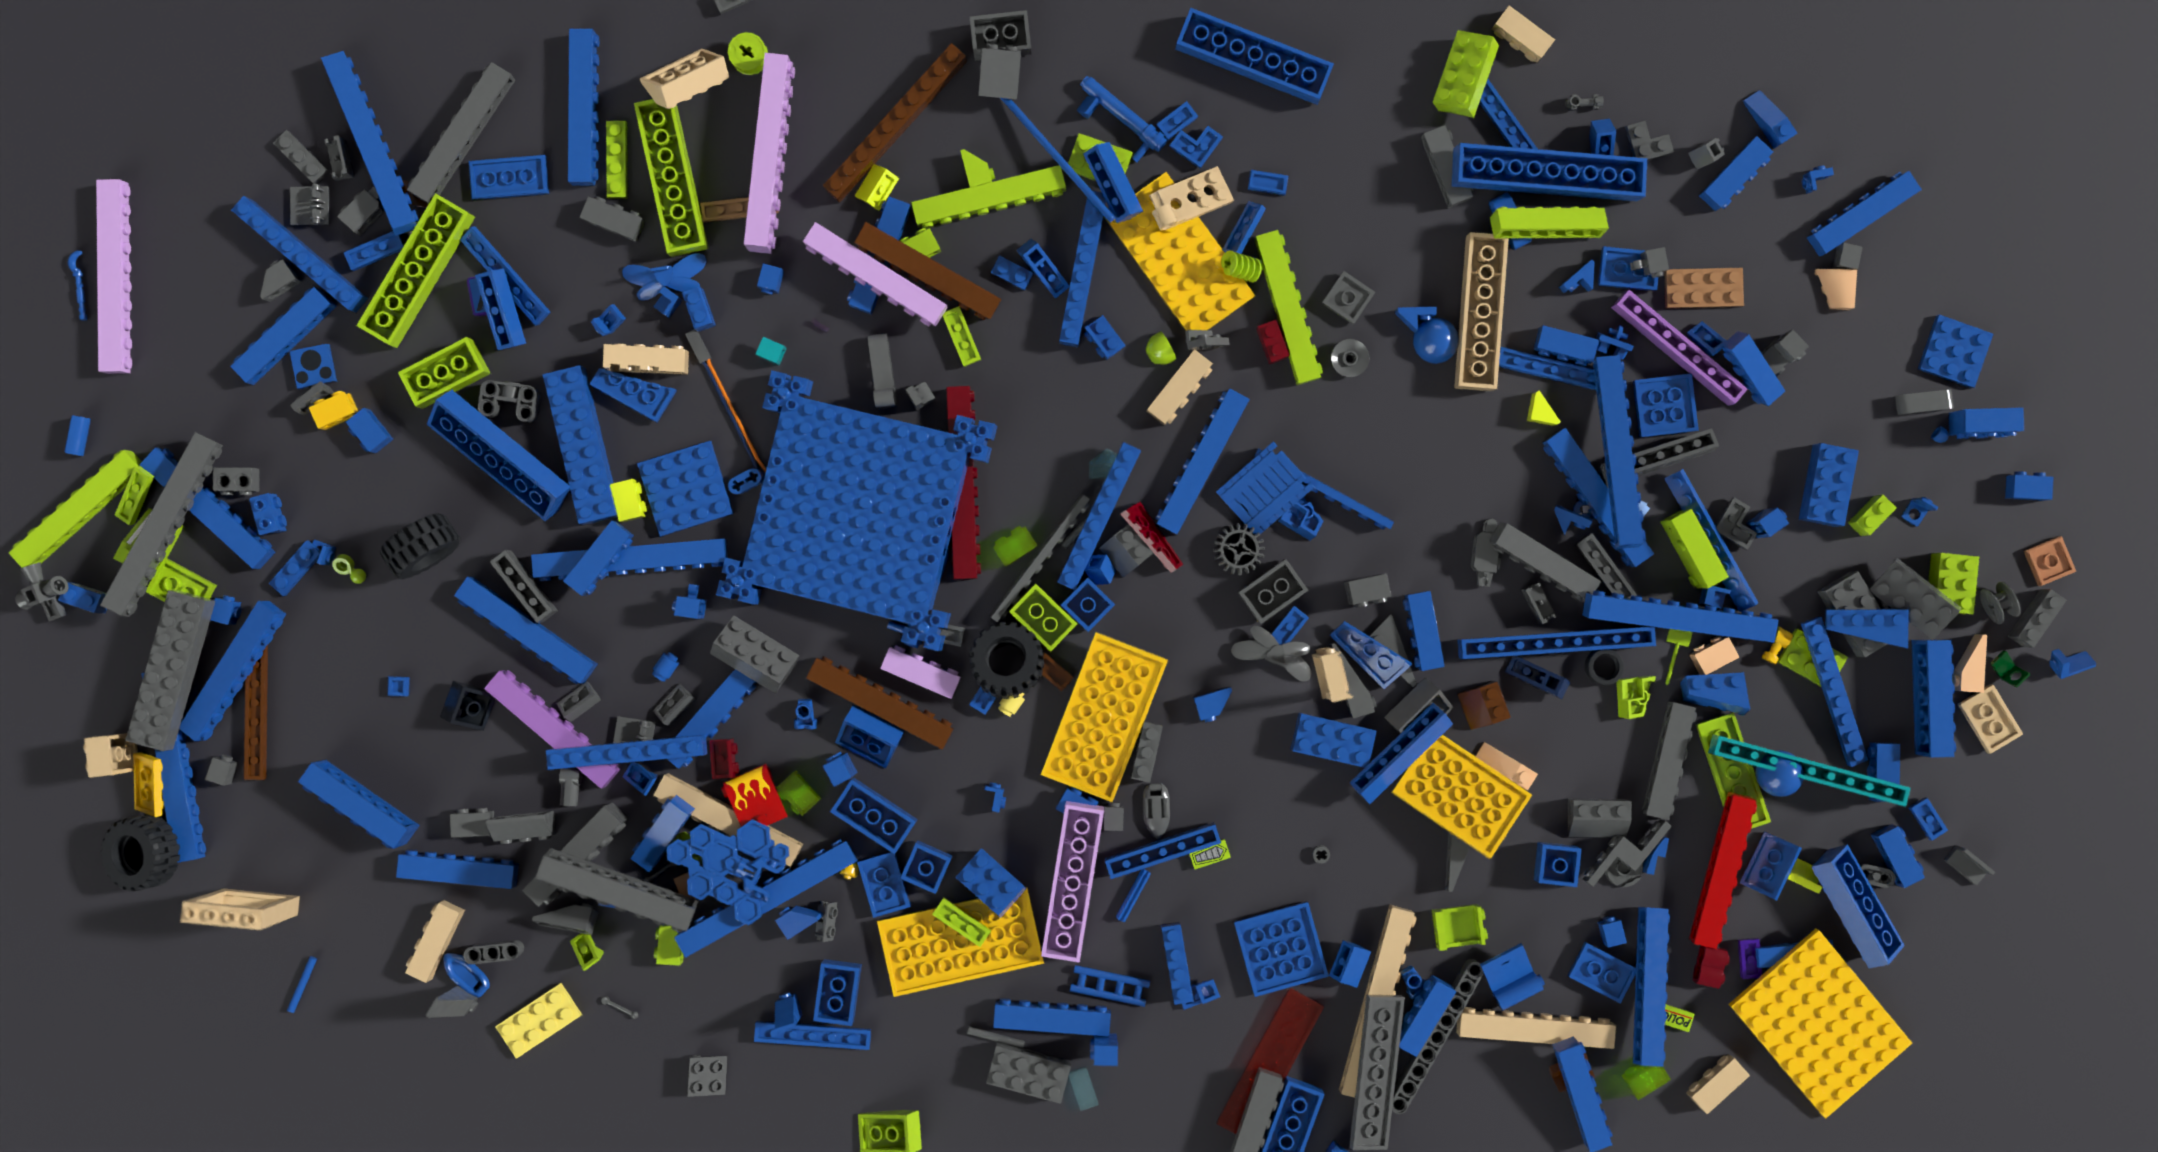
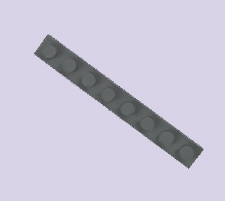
(1045, 551)

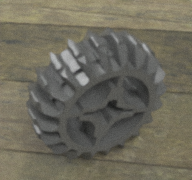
(1241, 540)

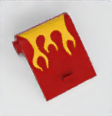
(754, 797)

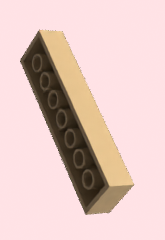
(1481, 312)

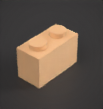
(1713, 655)

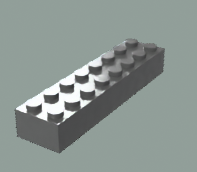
(170, 670)
(616, 889)

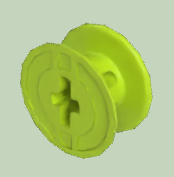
(752, 44)

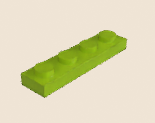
(616, 159)

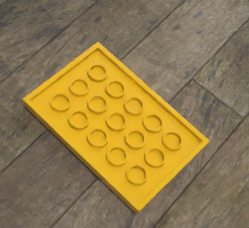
(1462, 795)

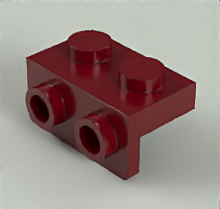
(723, 758)

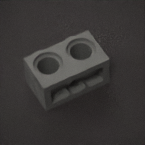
(236, 478)

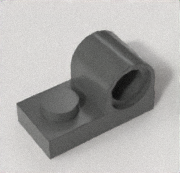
(920, 395)

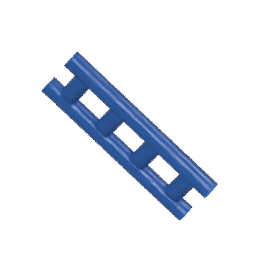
(1117, 995)

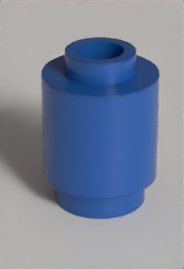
(665, 666)

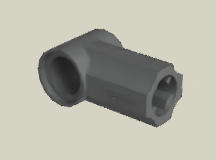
(570, 781)

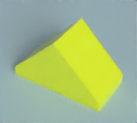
(1541, 411)

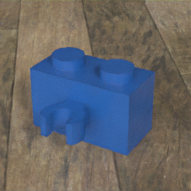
(690, 606)

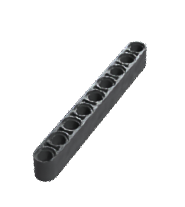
(1436, 1045)

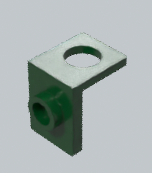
(2006, 668)

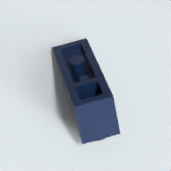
(1538, 677)

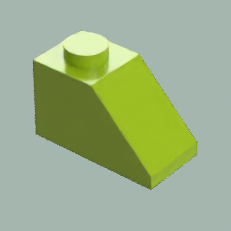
(976, 169)

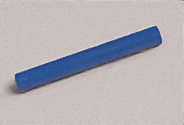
(301, 985)

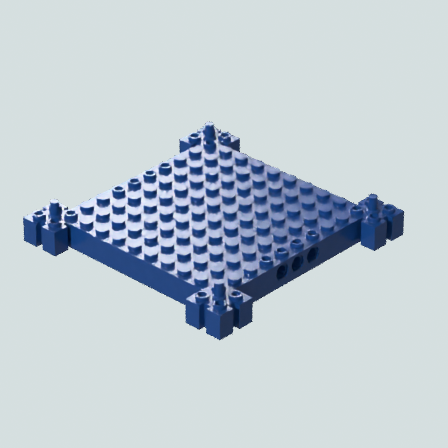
(856, 510)

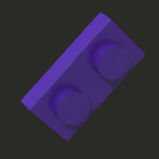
(1748, 959)

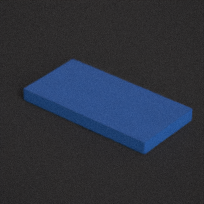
(508, 177)

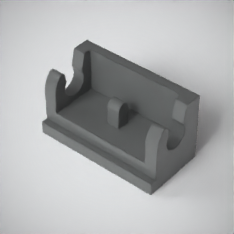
(339, 158)
(1538, 603)

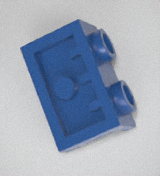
(1104, 337)

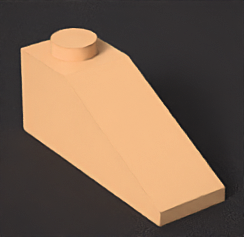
(1970, 670)
(1506, 766)

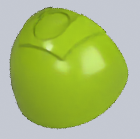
(1160, 350)

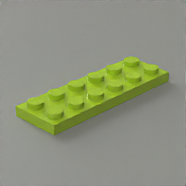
(1728, 773)

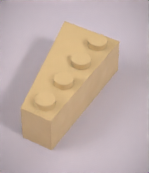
(645, 359)

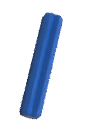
(1133, 895)

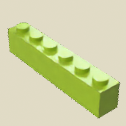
(1549, 222)

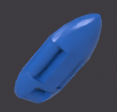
(465, 974)

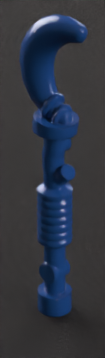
(79, 291)

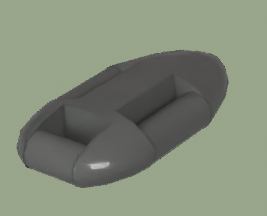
(1156, 809)

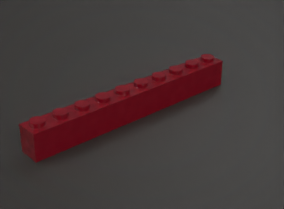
(964, 527)

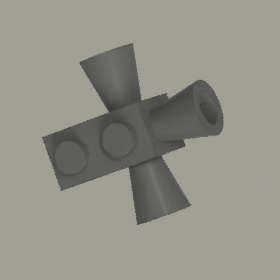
(42, 592)

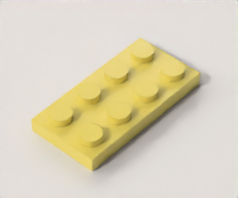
(538, 1020)

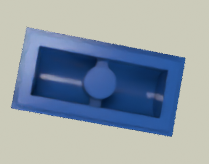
(77, 435)

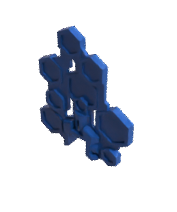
(722, 858)

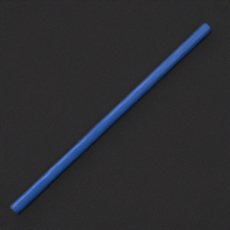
(1059, 159)

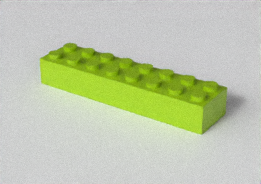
(671, 178)
(415, 271)

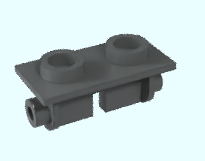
(826, 930)

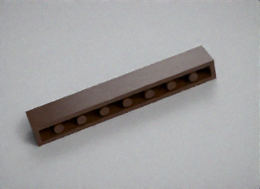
(927, 270)
(879, 702)

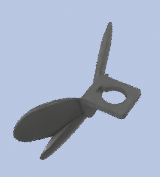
(1267, 647)

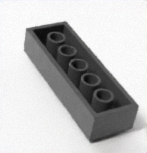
(584, 845)

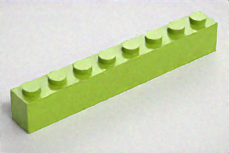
(989, 196)
(1287, 307)
(76, 511)

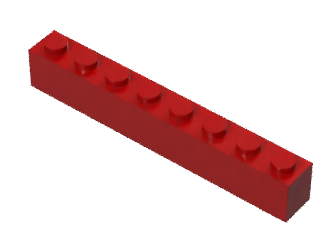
(1722, 870)

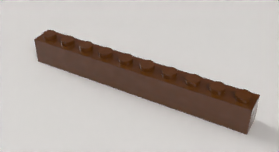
(895, 123)

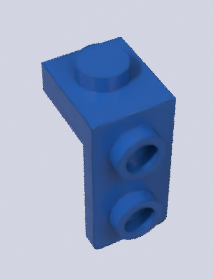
(2068, 666)

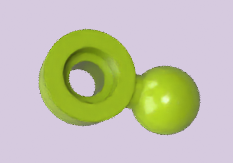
(344, 564)

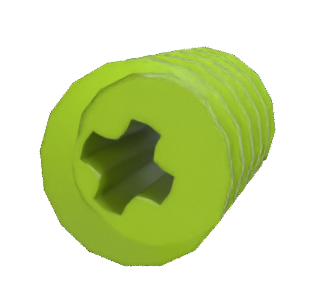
(1241, 266)

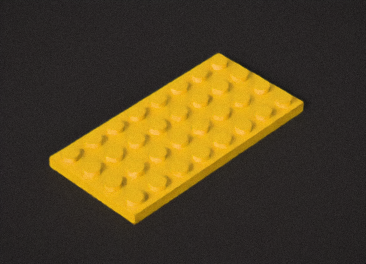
(1182, 264)
(1104, 717)
(930, 954)

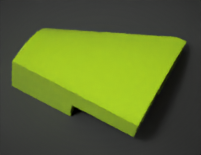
(1633, 696)

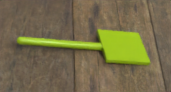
(1678, 637)

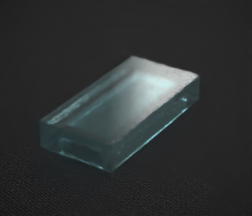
(1083, 1088)

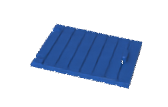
(1264, 489)

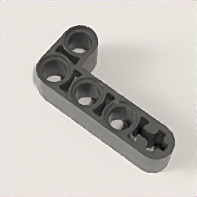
(882, 371)

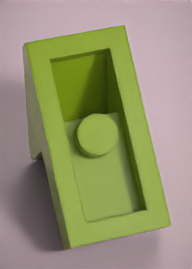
(586, 950)

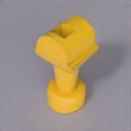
(1782, 639)

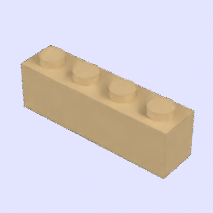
(1179, 387)
(434, 941)

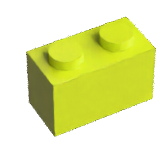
(628, 500)

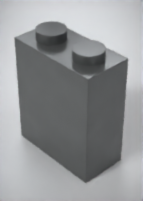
(999, 71)

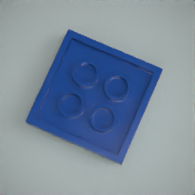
(1955, 351)
(1665, 405)

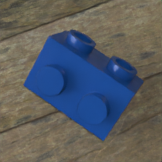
(268, 514)

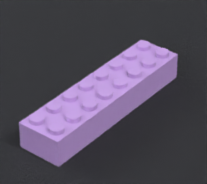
(1072, 881)

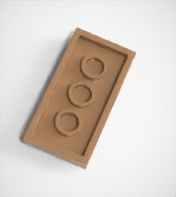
(1704, 288)

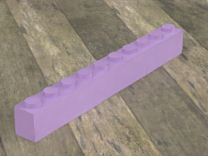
(113, 276)

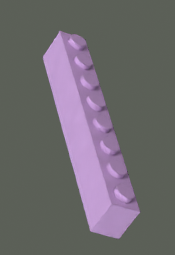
(874, 274)

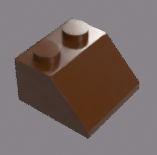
(1483, 705)

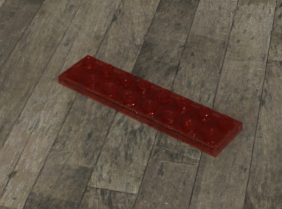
(1275, 1050)

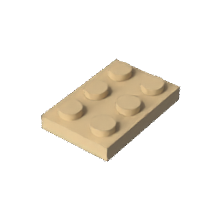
(1990, 719)

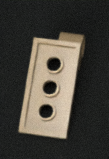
(1168, 217)

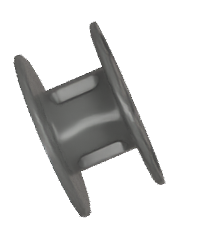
(2002, 601)

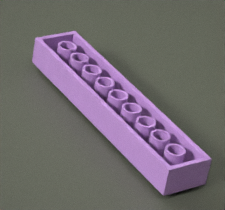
(768, 153)

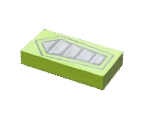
(1210, 855)

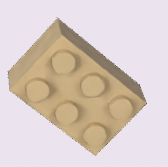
(109, 755)

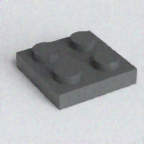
(1348, 297)

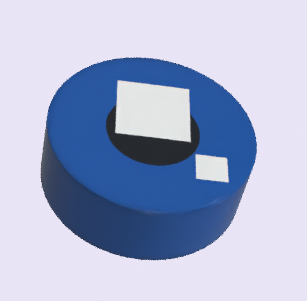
(1581, 508)

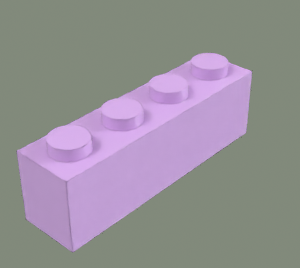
(920, 672)

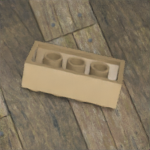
(685, 78)

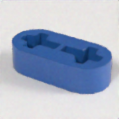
(748, 484)

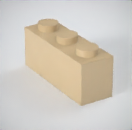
(1522, 34)
(1717, 1083)

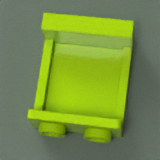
(1459, 926)

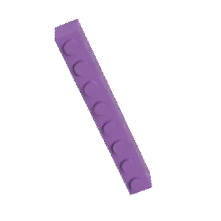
(1679, 348)
(545, 722)

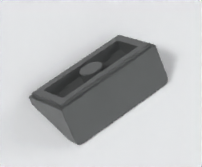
(578, 701)
(674, 705)

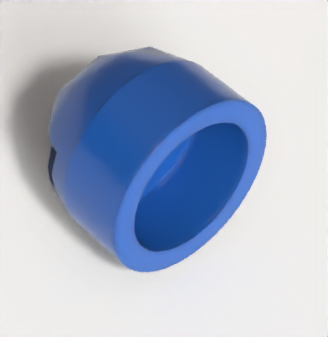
(1940, 435)

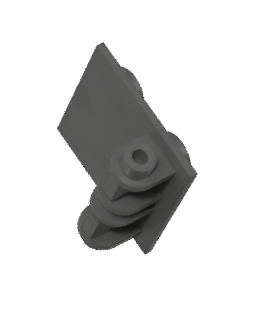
(309, 205)
(633, 730)
(707, 1075)

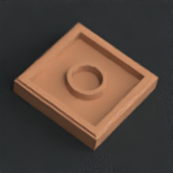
(2049, 561)

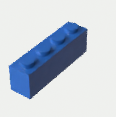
(1736, 173)
(1113, 182)
(500, 309)
(1752, 368)
(599, 558)
(1424, 631)
(662, 833)
(1177, 963)
(1425, 1014)

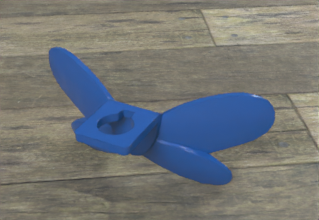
(675, 277)

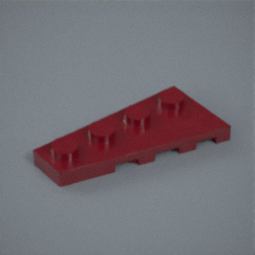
(1148, 531)

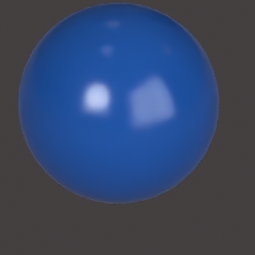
(1436, 340)
(1783, 780)

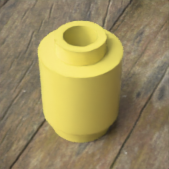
(1011, 705)

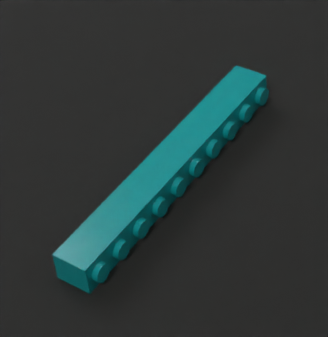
(1813, 771)

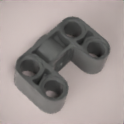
(509, 392)

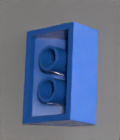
(869, 736)

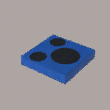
(313, 365)

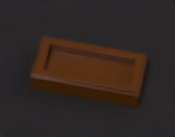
(1055, 673)

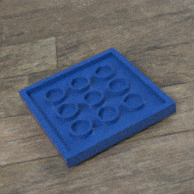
(685, 488)
(1281, 948)

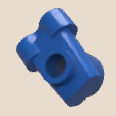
(804, 718)
(1413, 981)

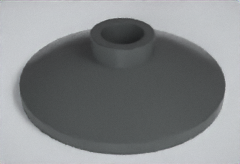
(1351, 348)

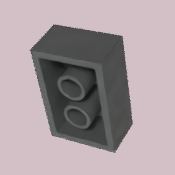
(1001, 29)
(1272, 591)

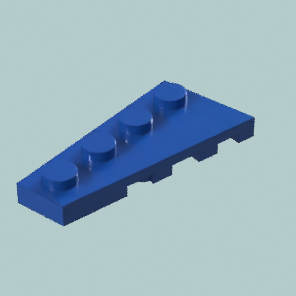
(639, 395)
(1879, 625)
(1371, 655)

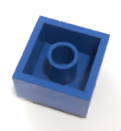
(1087, 604)
(1557, 864)
(926, 867)

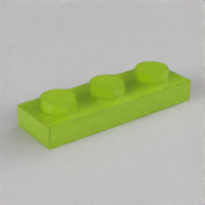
(961, 336)
(134, 495)
(961, 922)

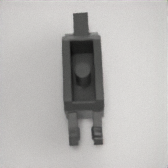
(1484, 558)

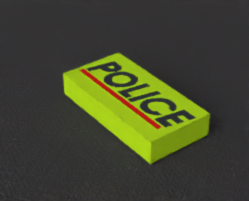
(1678, 1018)

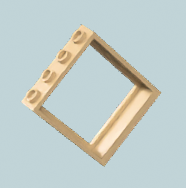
(240, 909)

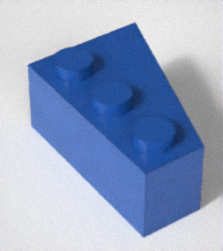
(1717, 690)

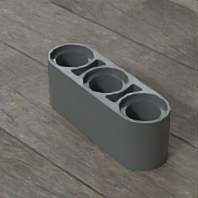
(1924, 402)
(485, 955)

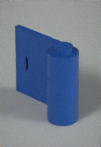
(1511, 977)

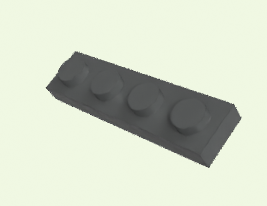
(1604, 566)

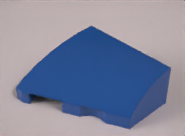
(1302, 519)

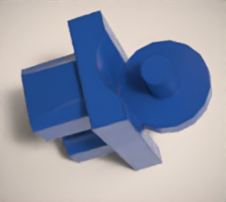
(1621, 346)

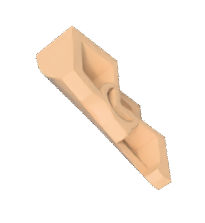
(1839, 287)

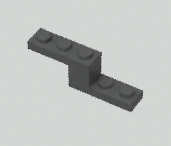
(1626, 852)

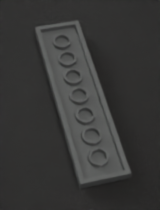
(1377, 1072)

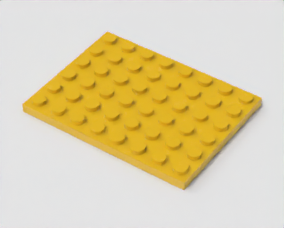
(1820, 1023)

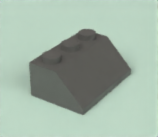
(1415, 704)
(1598, 817)
(522, 827)

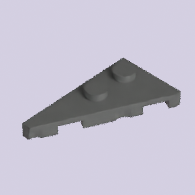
(1388, 636)

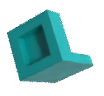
(771, 351)

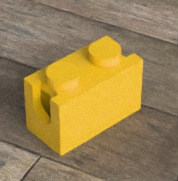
(333, 410)

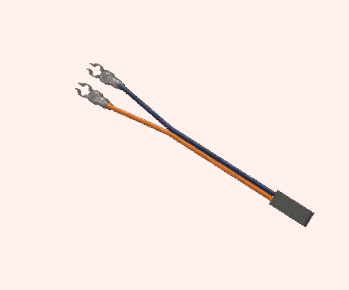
(703, 355)

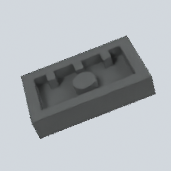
(1204, 340)

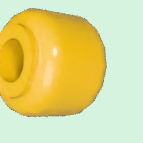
(850, 871)

